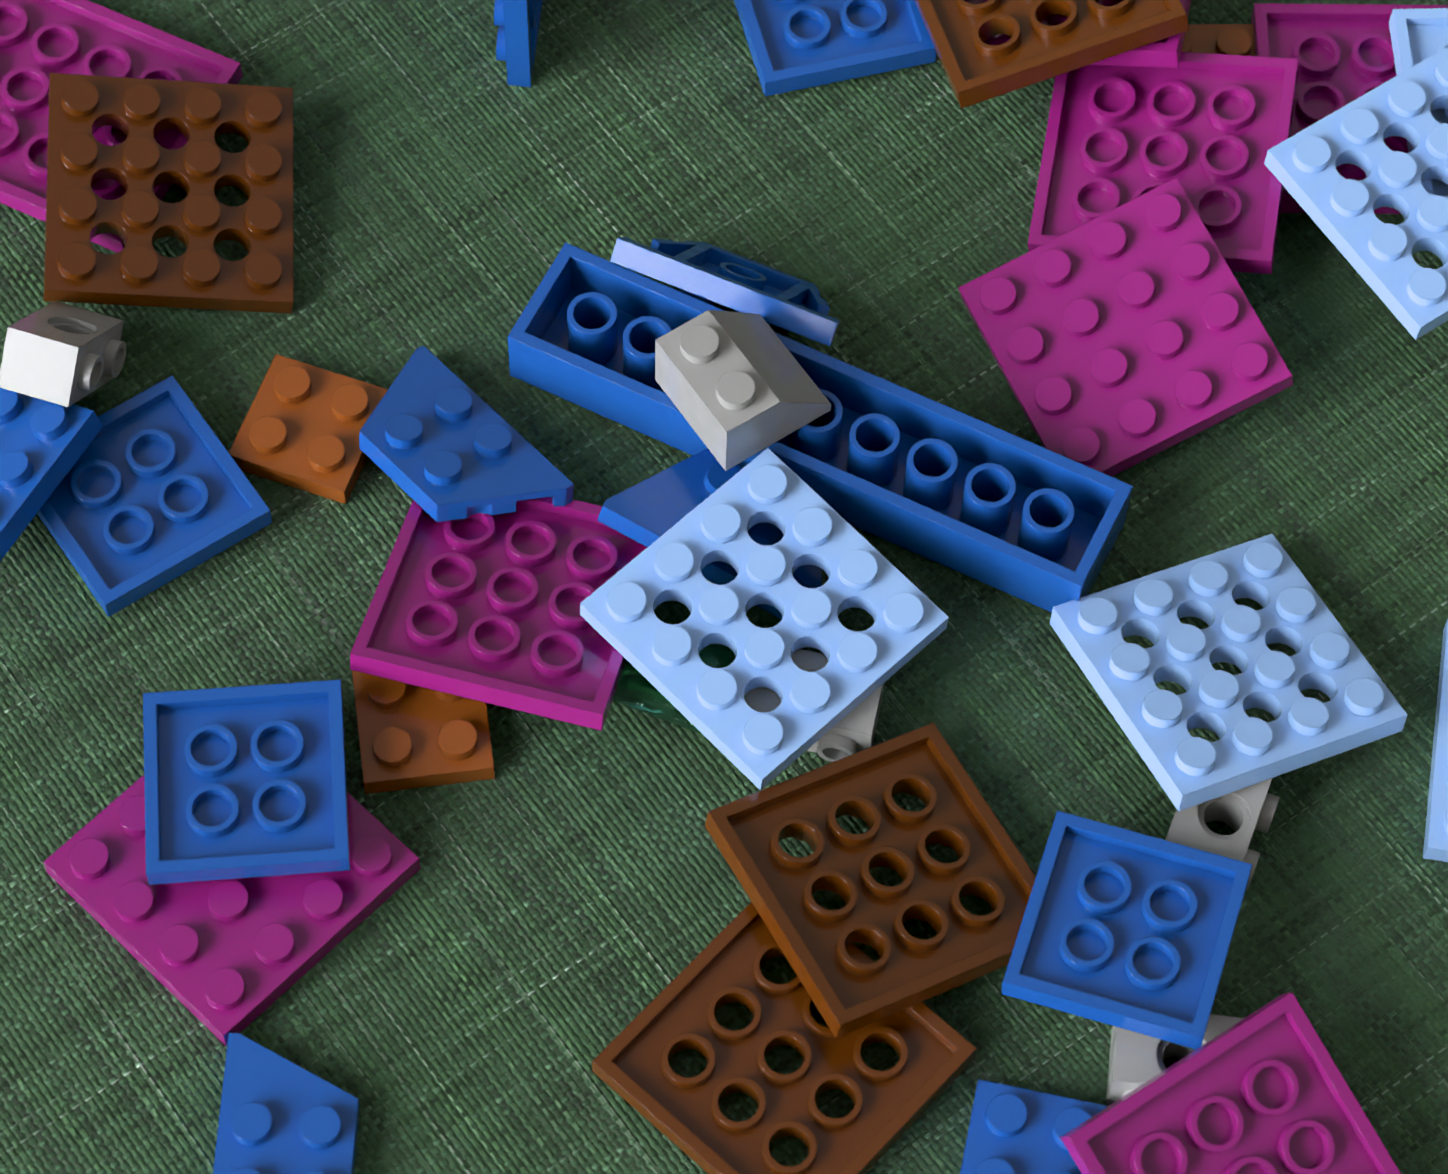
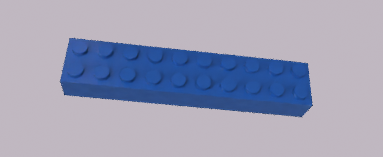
(877, 458)

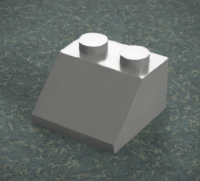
(735, 383)

